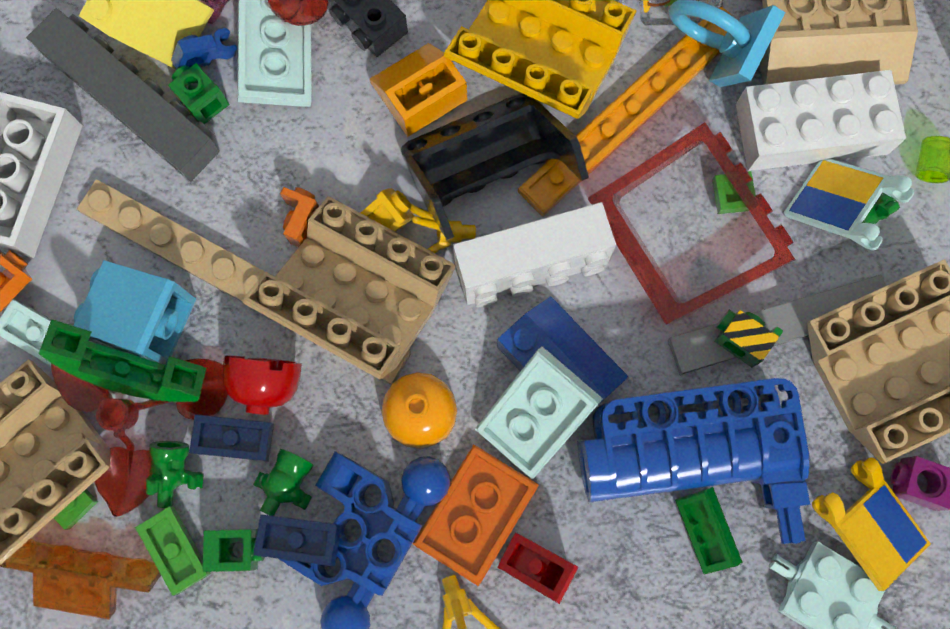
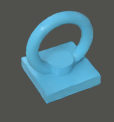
(740, 47)

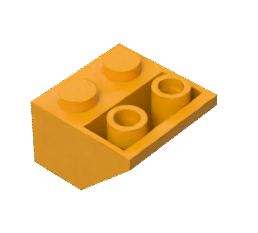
(420, 88)

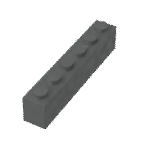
(124, 94)

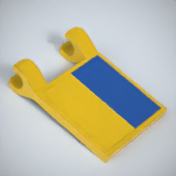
(875, 526)

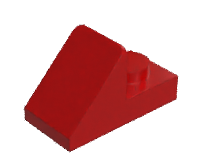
(537, 567)

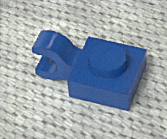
(202, 49)

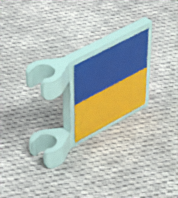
(840, 198)

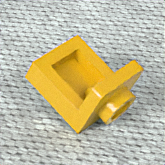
(390, 209)

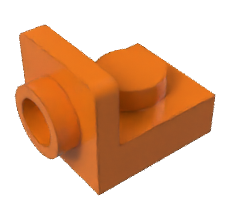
(297, 221)
(12, 278)

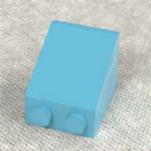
(135, 311)

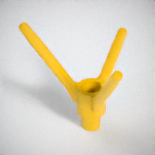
(459, 231)
(459, 606)

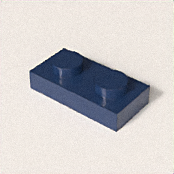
(231, 438)
(297, 540)

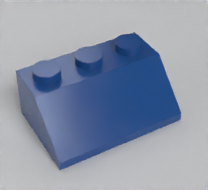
(561, 336)

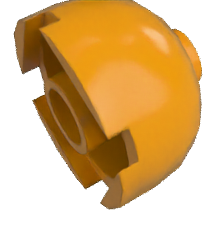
(419, 410)

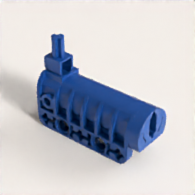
(704, 448)

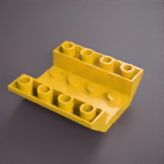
(545, 47)

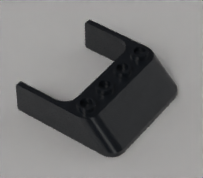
(485, 148)

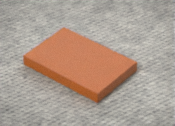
(476, 515)

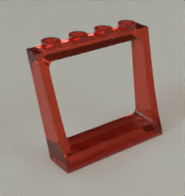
(639, 257)

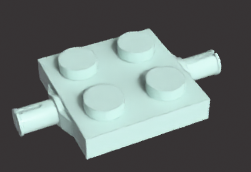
(829, 592)

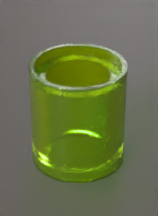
(934, 160)

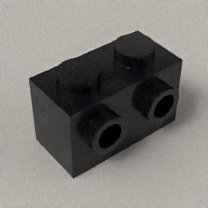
(373, 22)

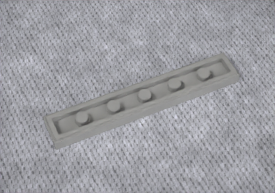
(698, 350)

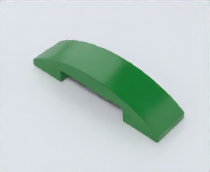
(119, 371)

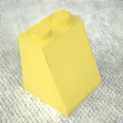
(148, 24)

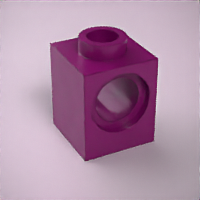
(905, 484)

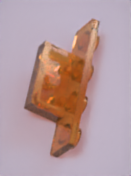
(79, 578)

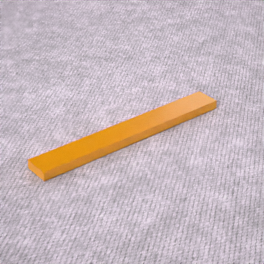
(622, 118)

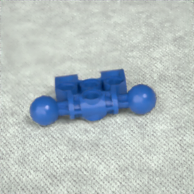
(423, 483)

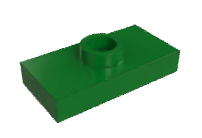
(708, 531)

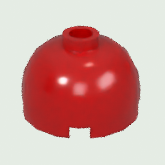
(260, 382)

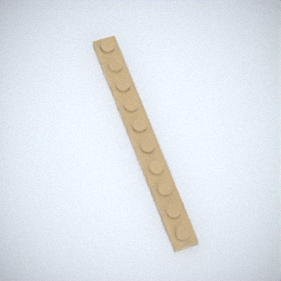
(177, 245)

